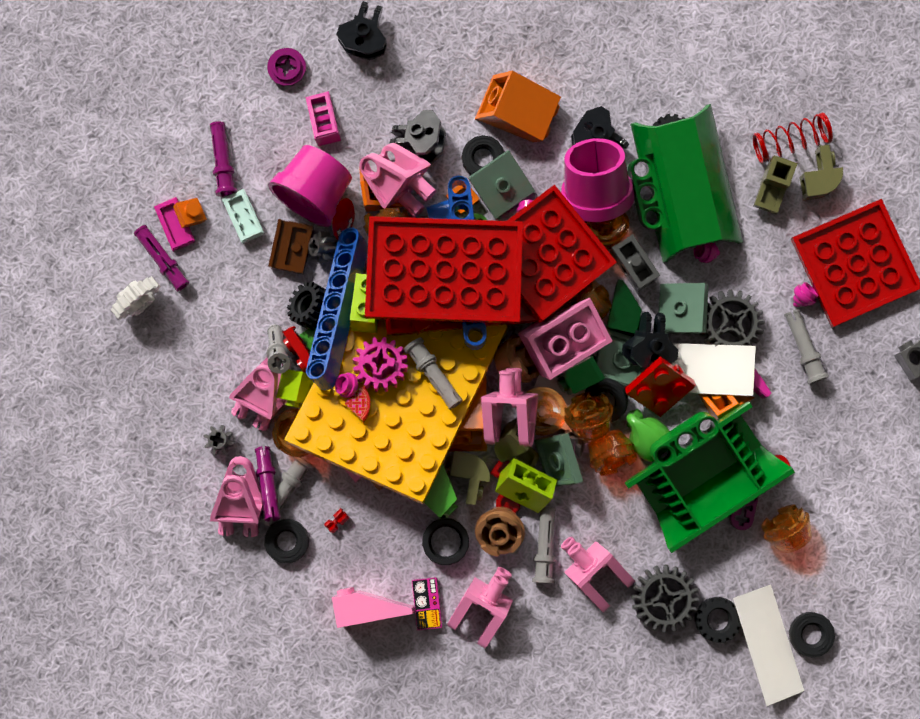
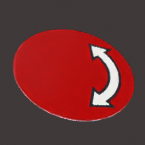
(344, 217)

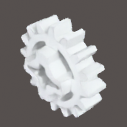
(135, 298)

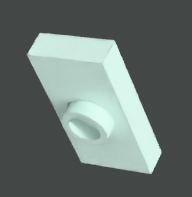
(243, 216)

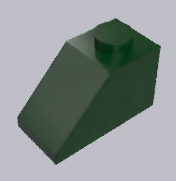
(625, 311)
(580, 376)

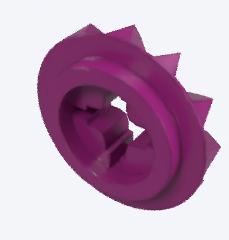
(280, 58)

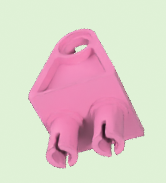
(398, 179)
(510, 393)
(259, 394)
(238, 500)
(587, 564)
(489, 597)

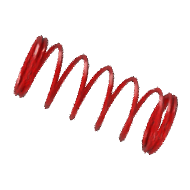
(821, 116)

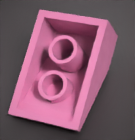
(565, 338)
(360, 607)

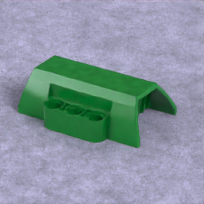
(686, 184)
(707, 475)

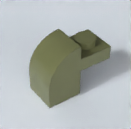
(821, 182)
(774, 184)
(509, 447)
(473, 468)

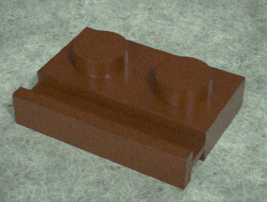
(290, 246)

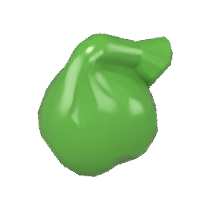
(645, 433)

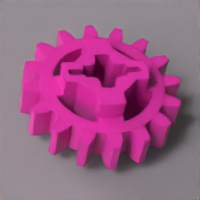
(371, 361)

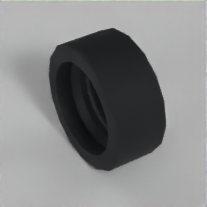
(445, 560)

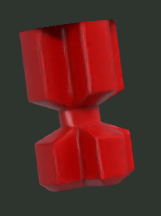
(339, 518)

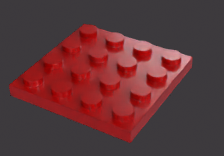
(557, 253)
(856, 263)

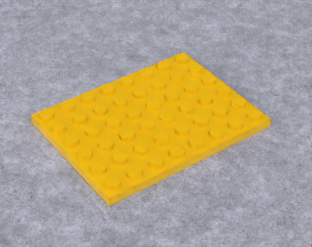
(408, 425)

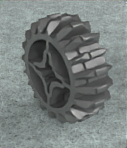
(748, 309)
(668, 610)

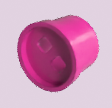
(597, 180)
(312, 185)

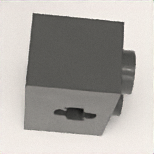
(634, 263)

